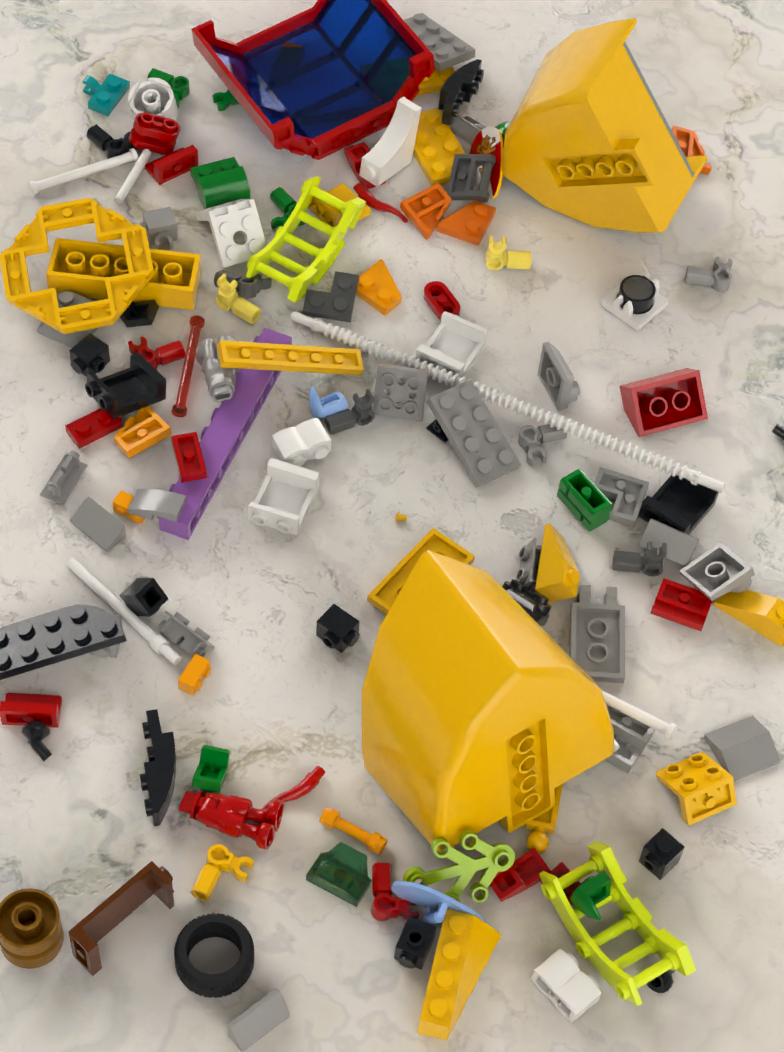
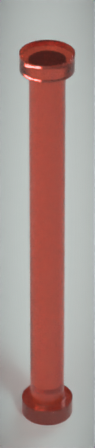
(180, 409)

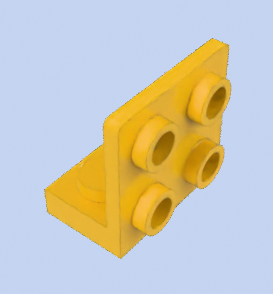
(331, 214)
(700, 785)

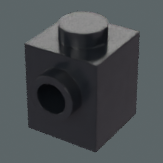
(89, 355)
(144, 597)
(337, 629)
(661, 854)
(414, 943)

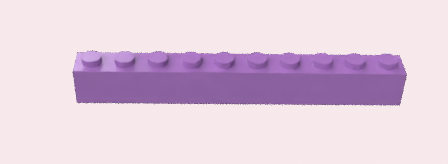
(223, 439)

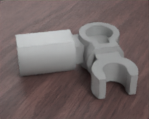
(718, 279)
(531, 437)

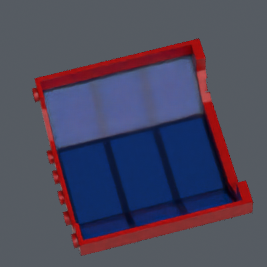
(332, 89)

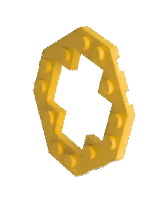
(120, 288)

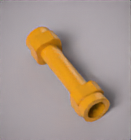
(331, 818)

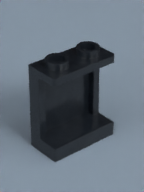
(127, 389)
(679, 504)

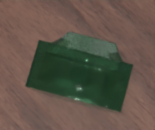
(341, 873)

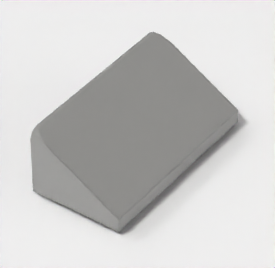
(466, 127)
(98, 524)
(679, 544)
(258, 1020)

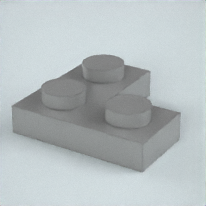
(627, 492)

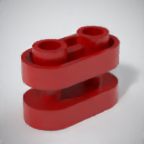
(154, 133)

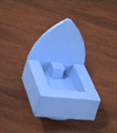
(328, 404)

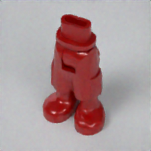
(231, 813)

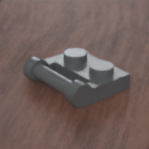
(464, 175)

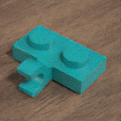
(105, 95)

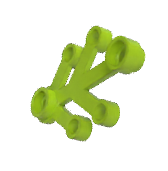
(465, 866)

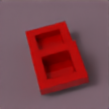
(354, 156)
(520, 876)

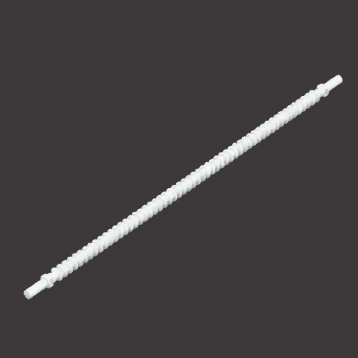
(694, 476)

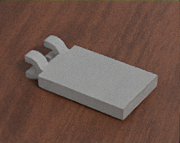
(598, 636)

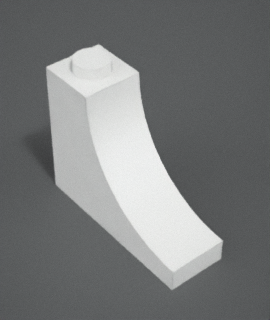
(395, 147)

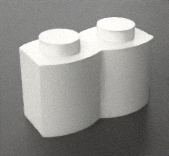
(302, 442)
(566, 985)

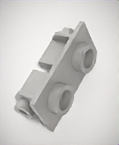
(64, 478)
(529, 562)
(177, 627)

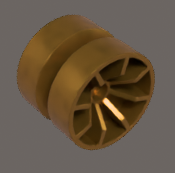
(30, 928)

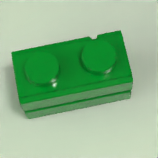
(584, 500)

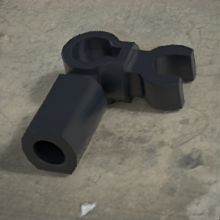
(106, 143)

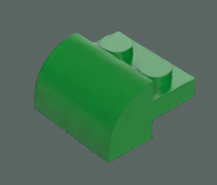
(220, 182)

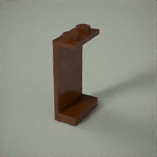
(115, 909)

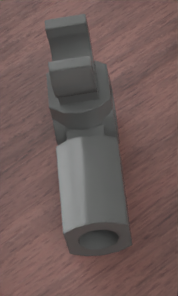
(246, 286)
(346, 419)
(650, 563)

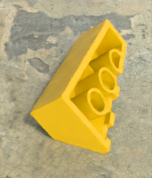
(457, 965)

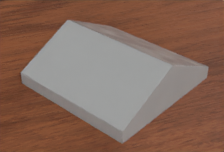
(743, 747)

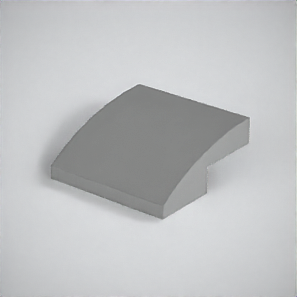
(630, 736)

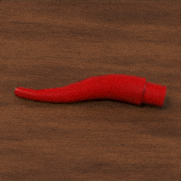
(371, 201)
(304, 787)

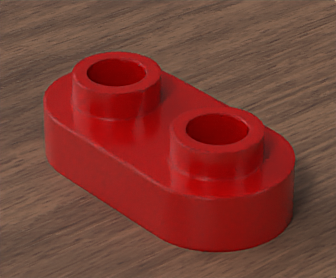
(443, 302)

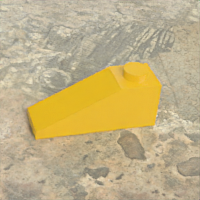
(557, 571)
(756, 611)

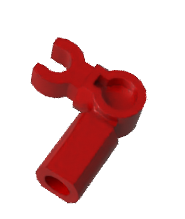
(163, 355)
(384, 904)

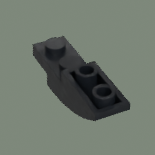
(459, 89)
(160, 770)

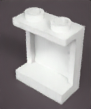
(454, 344)
(284, 497)

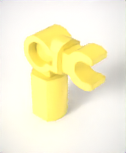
(512, 259)
(229, 299)

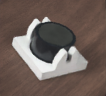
(634, 299)

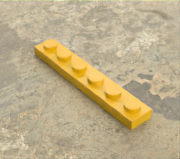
(290, 358)

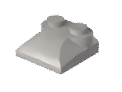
(65, 299)
(557, 377)
(718, 572)

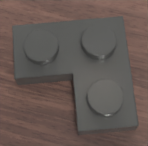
(334, 305)

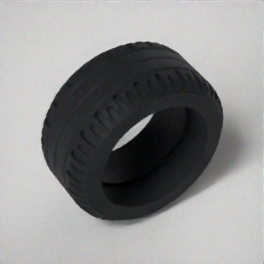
(214, 926)

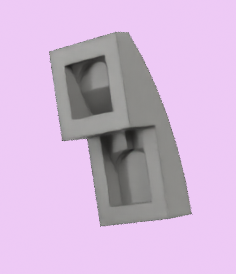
(158, 503)

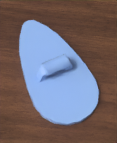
(431, 899)

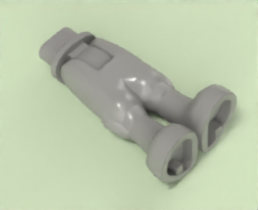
(219, 379)

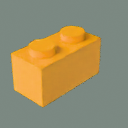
(121, 504)
(194, 674)

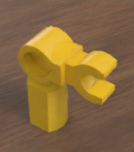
(219, 860)

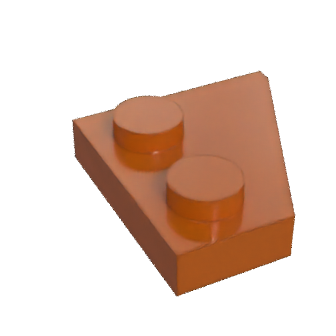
(690, 146)
(427, 209)
(468, 223)

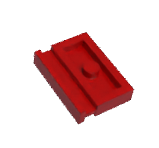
(681, 604)

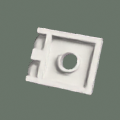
(226, 221)

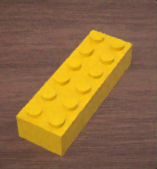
(85, 264)

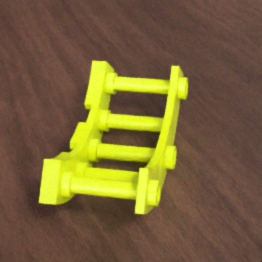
(323, 257)
(636, 917)

